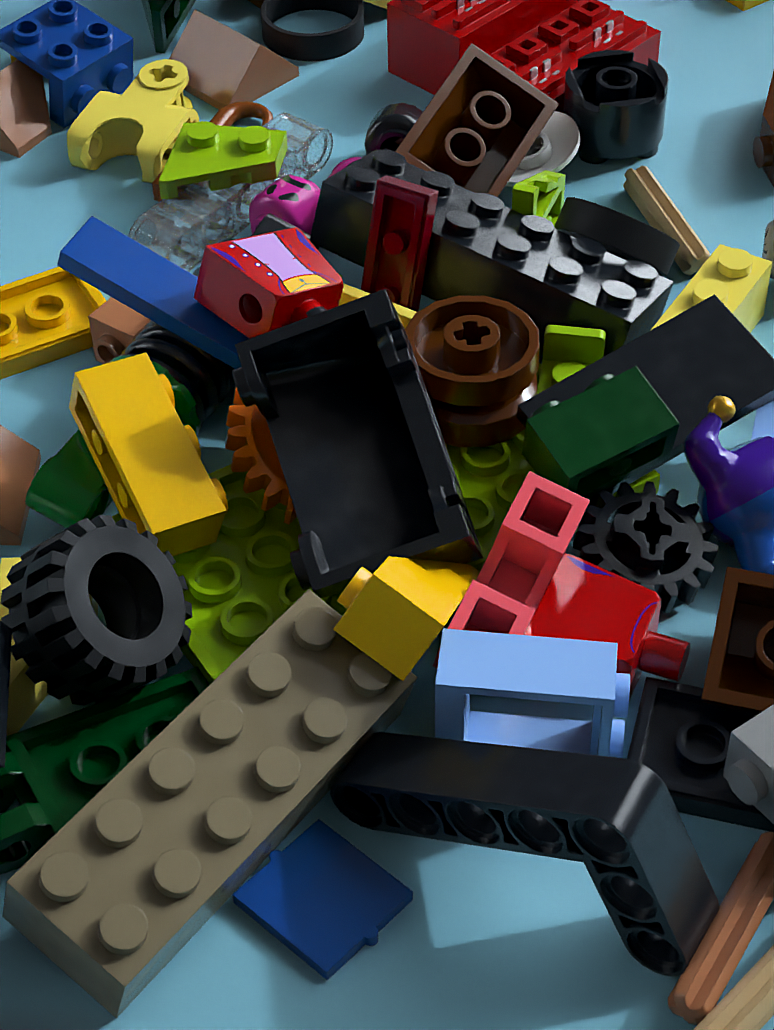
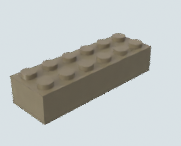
(202, 805)

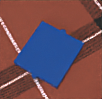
(323, 898)

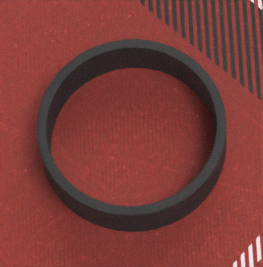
(315, 45)
(618, 233)

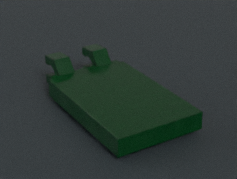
(73, 757)

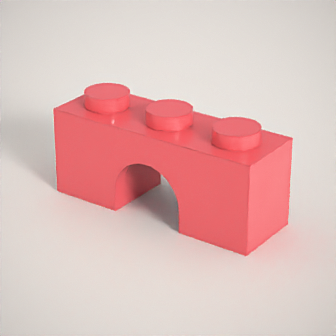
(521, 559)

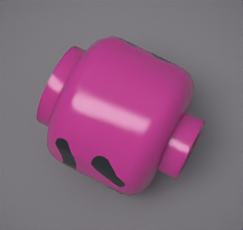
(289, 199)

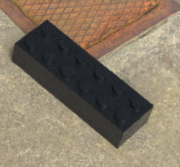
(498, 254)

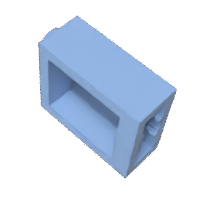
(532, 671)

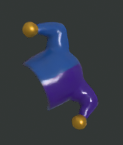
(735, 487)

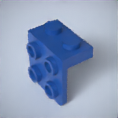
(73, 52)

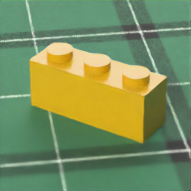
(147, 453)

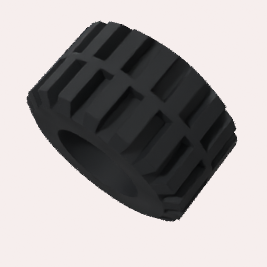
(60, 630)

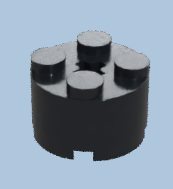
(616, 105)

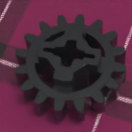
(649, 541)

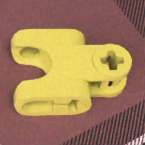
(136, 123)

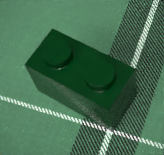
(600, 434)

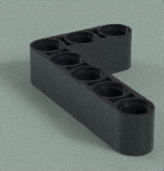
(553, 806)

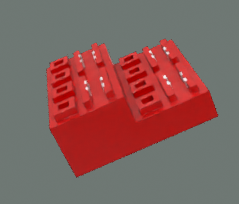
(526, 36)

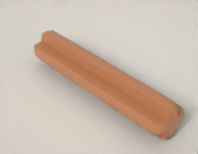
(727, 936)

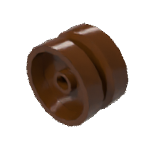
(476, 366)

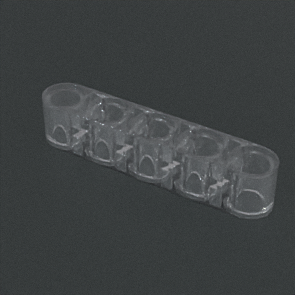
(203, 217)

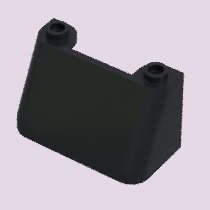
(356, 443)

